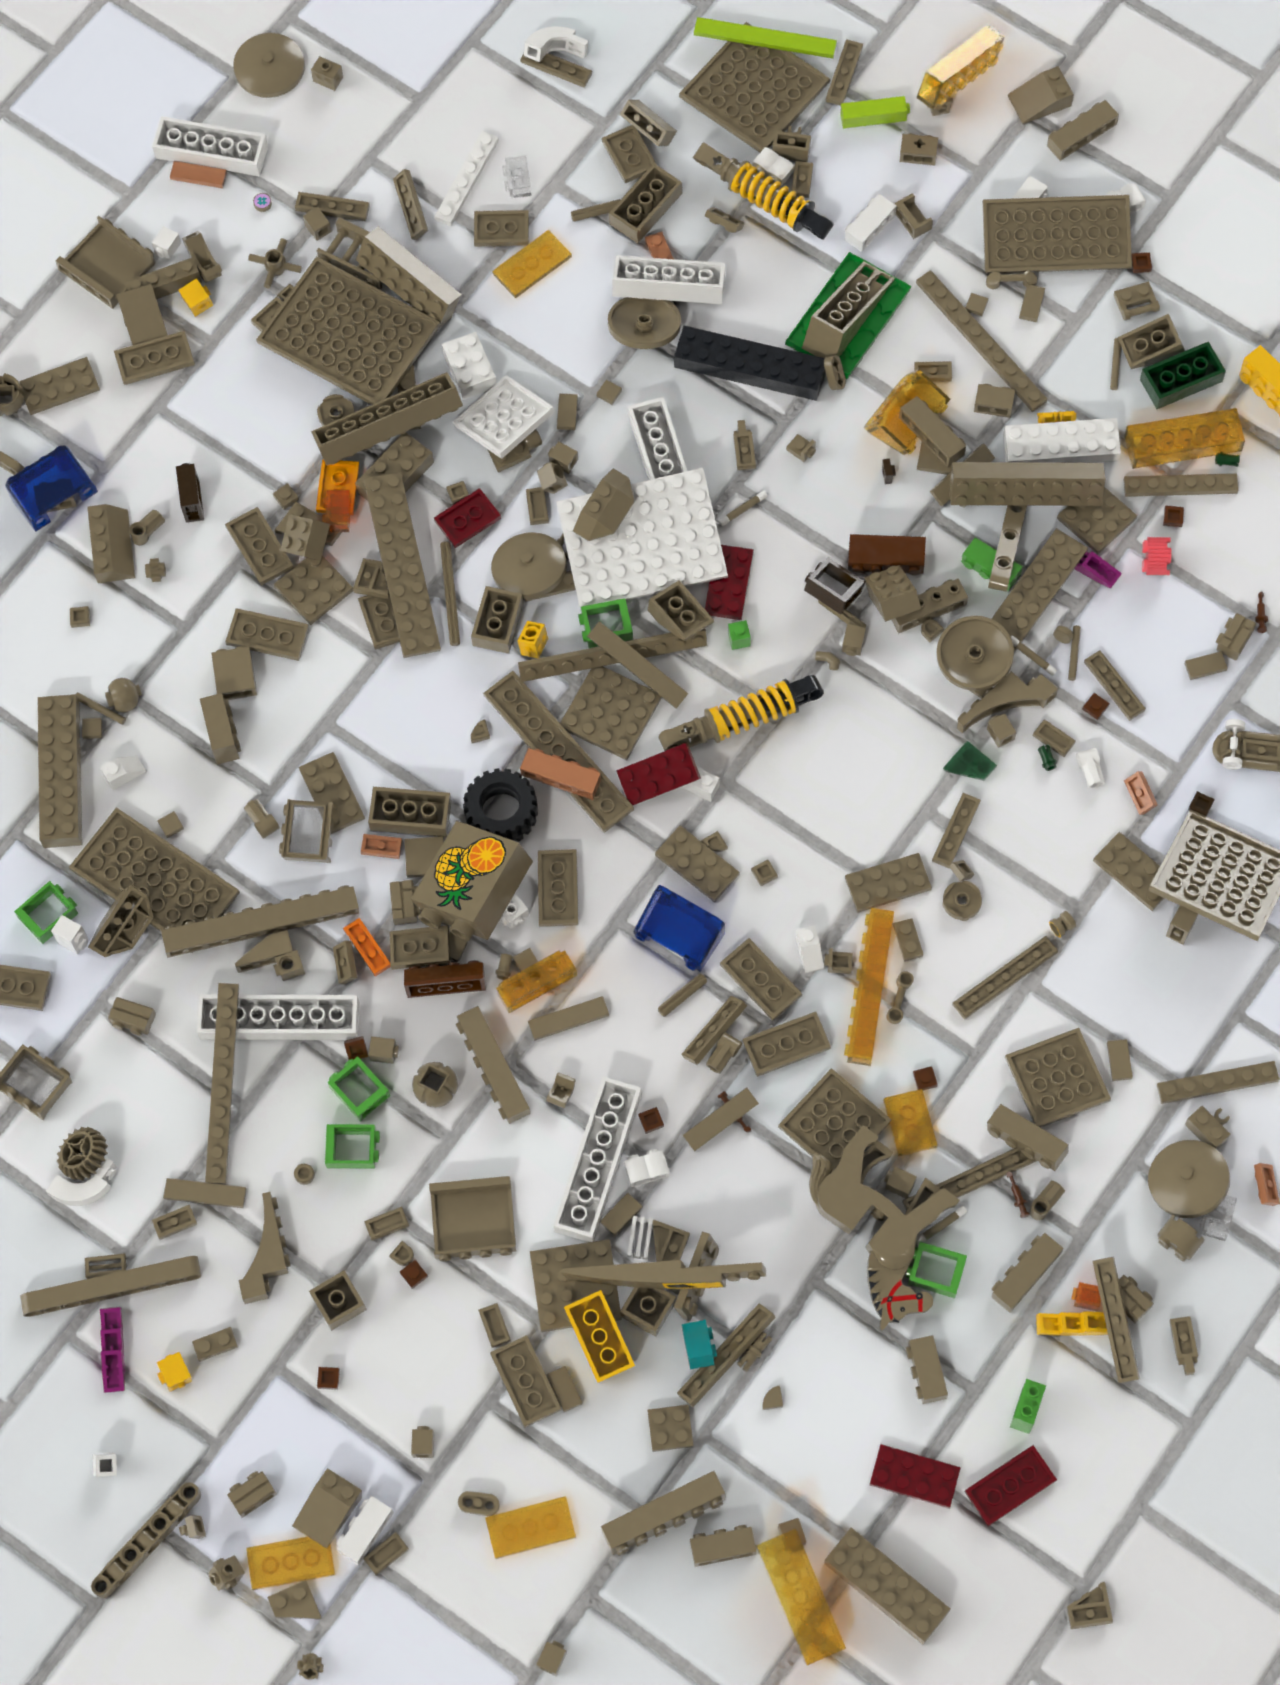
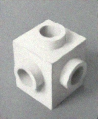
(514, 913)

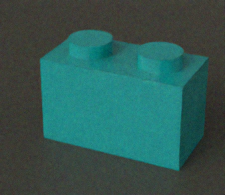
(698, 1344)

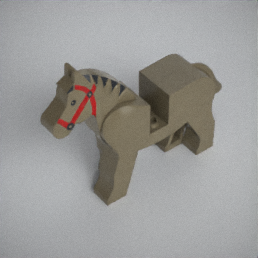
(844, 1202)

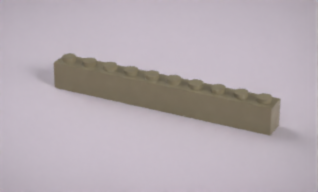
(260, 921)

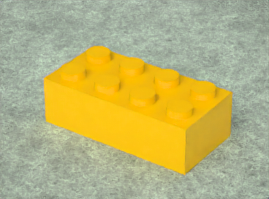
(1262, 374)
(599, 1336)

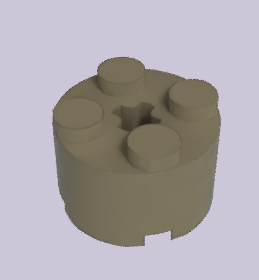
(1180, 1238)

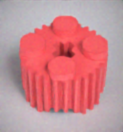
(1157, 556)

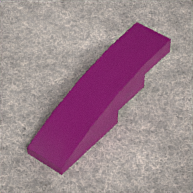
(1098, 569)
(112, 1349)

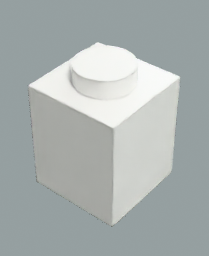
(166, 243)
(104, 1464)

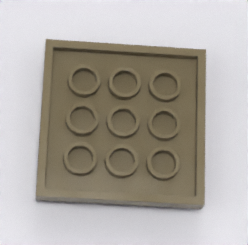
(610, 711)
(1057, 1078)
(831, 1118)
(556, 1291)

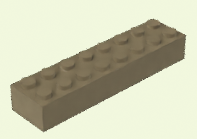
(387, 418)
(1027, 483)
(59, 771)

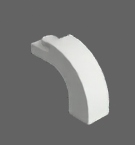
(554, 39)
(83, 1193)

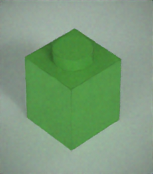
(739, 635)

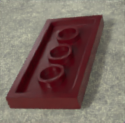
(728, 594)
(658, 774)
(915, 1476)
(1010, 1485)

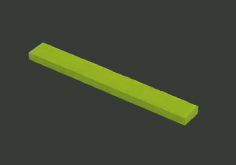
(765, 37)

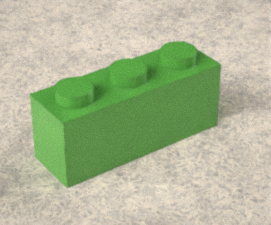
(981, 559)

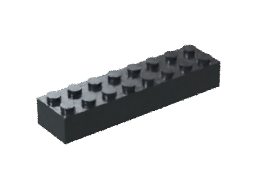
(749, 363)

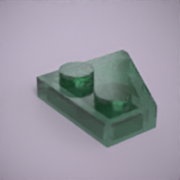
(970, 763)

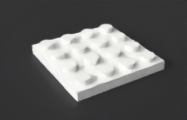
(504, 416)

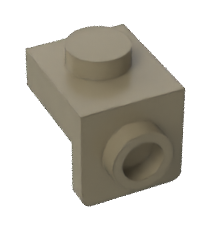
(838, 962)
(561, 1090)

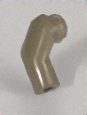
(830, 658)

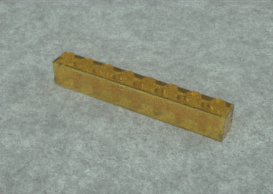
(870, 986)

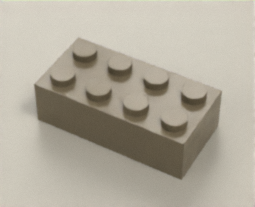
(645, 203)
(403, 456)
(409, 811)

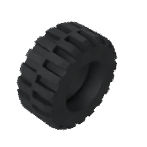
(501, 783)

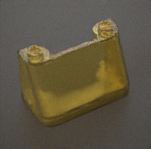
(886, 422)

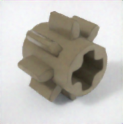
(155, 570)
(310, 1666)

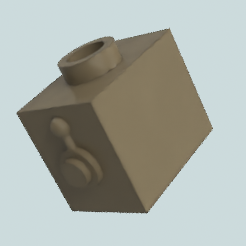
(327, 73)

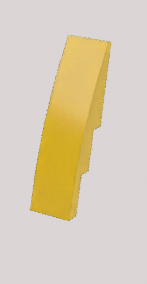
(1071, 1324)

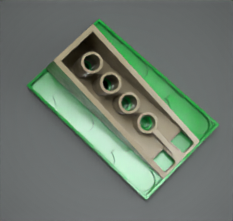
(849, 313)

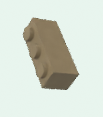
(648, 122)
(926, 1369)
(722, 1545)

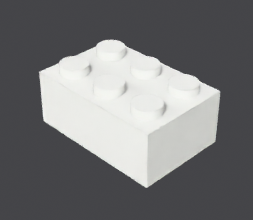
(469, 365)

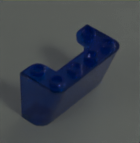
(48, 484)

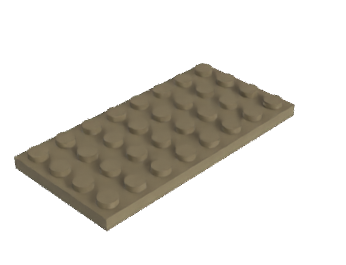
(1057, 234)
(176, 884)

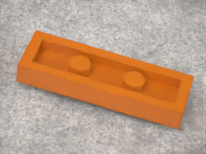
(367, 947)

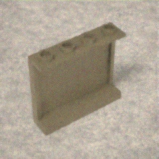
(106, 261)
(472, 1218)

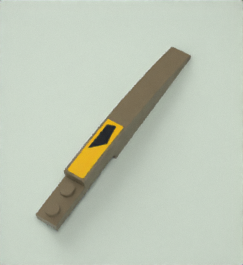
(666, 1274)

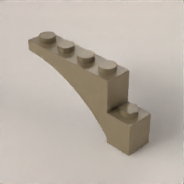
(1006, 695)
(270, 1257)

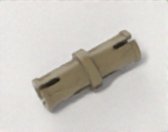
(754, 1351)

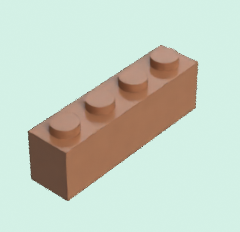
(560, 773)

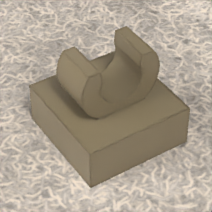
(194, 1527)

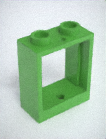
(621, 605)
(34, 901)
(370, 1103)
(351, 1129)
(932, 1286)
(1027, 1406)

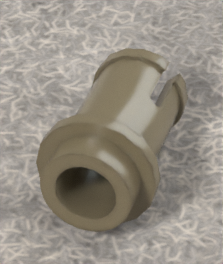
(504, 966)

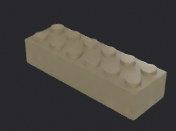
(407, 276)
(663, 1513)
(887, 1586)

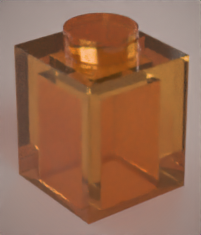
(1086, 1296)

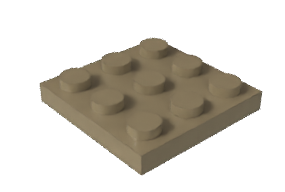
(1098, 524)
(313, 588)

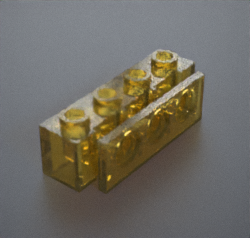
(514, 999)

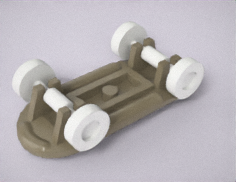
(1246, 749)

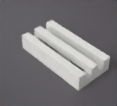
(642, 1220)

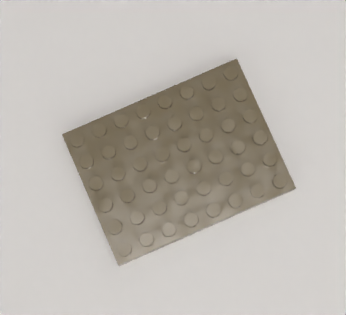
(348, 332)

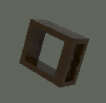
(189, 492)
(827, 595)

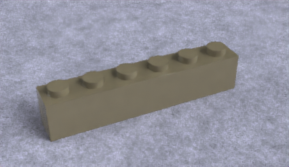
(493, 1064)

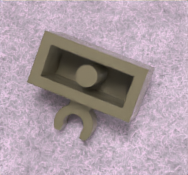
(792, 145)
(1208, 1128)

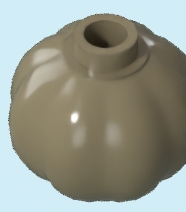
(123, 695)

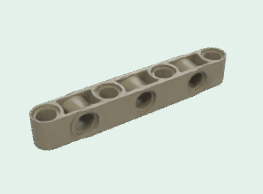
(1007, 547)
(146, 1540)

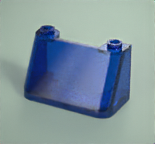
(680, 927)

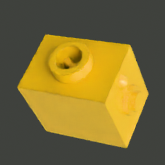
(196, 297)
(532, 639)
(173, 1372)

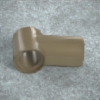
(146, 526)
(262, 820)
(726, 1048)
(1047, 1200)

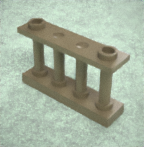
(347, 229)

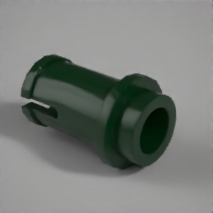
(1227, 459)
(1049, 762)

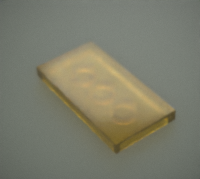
(532, 264)
(530, 1527)
(288, 1562)

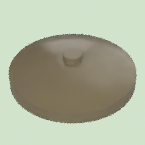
(269, 65)
(644, 322)
(529, 565)
(975, 653)
(1189, 1179)

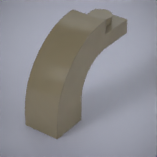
(206, 265)

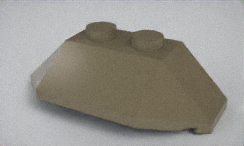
(605, 507)
(123, 923)

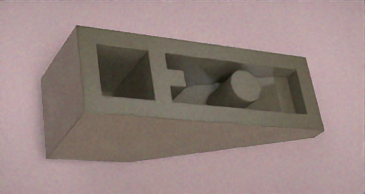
(265, 951)

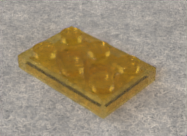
(910, 1122)

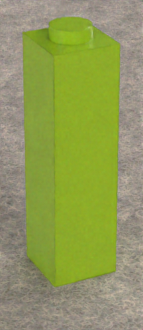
(874, 112)

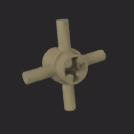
(271, 266)

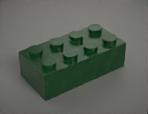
(1182, 375)

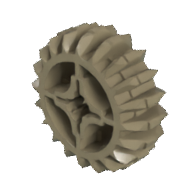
(80, 1165)

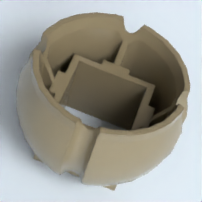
(11, 387)
(428, 1095)

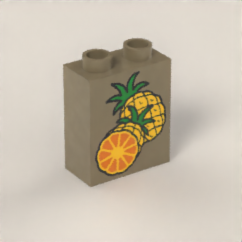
(471, 881)

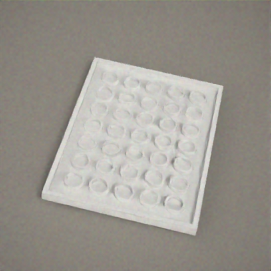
(661, 540)

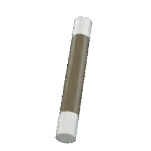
(741, 509)
(1033, 656)
(941, 1225)

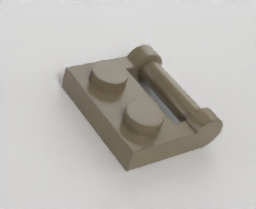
(1135, 296)

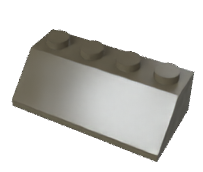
(111, 543)

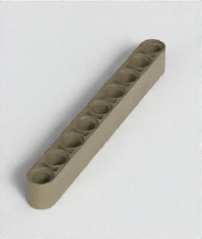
(110, 1286)

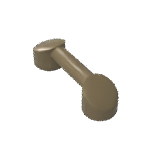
(995, 278)
(903, 982)

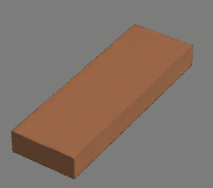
(198, 174)

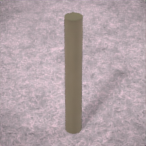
(1115, 365)
(1074, 653)
(100, 708)

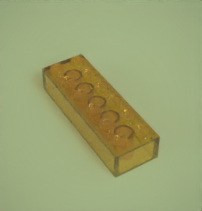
(960, 67)
(1184, 438)
(800, 1596)

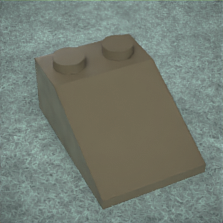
(1042, 96)
(1151, 343)
(679, 611)
(327, 1508)

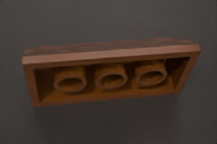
(880, 552)
(444, 979)

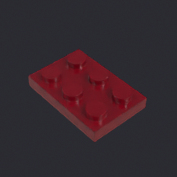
(467, 518)

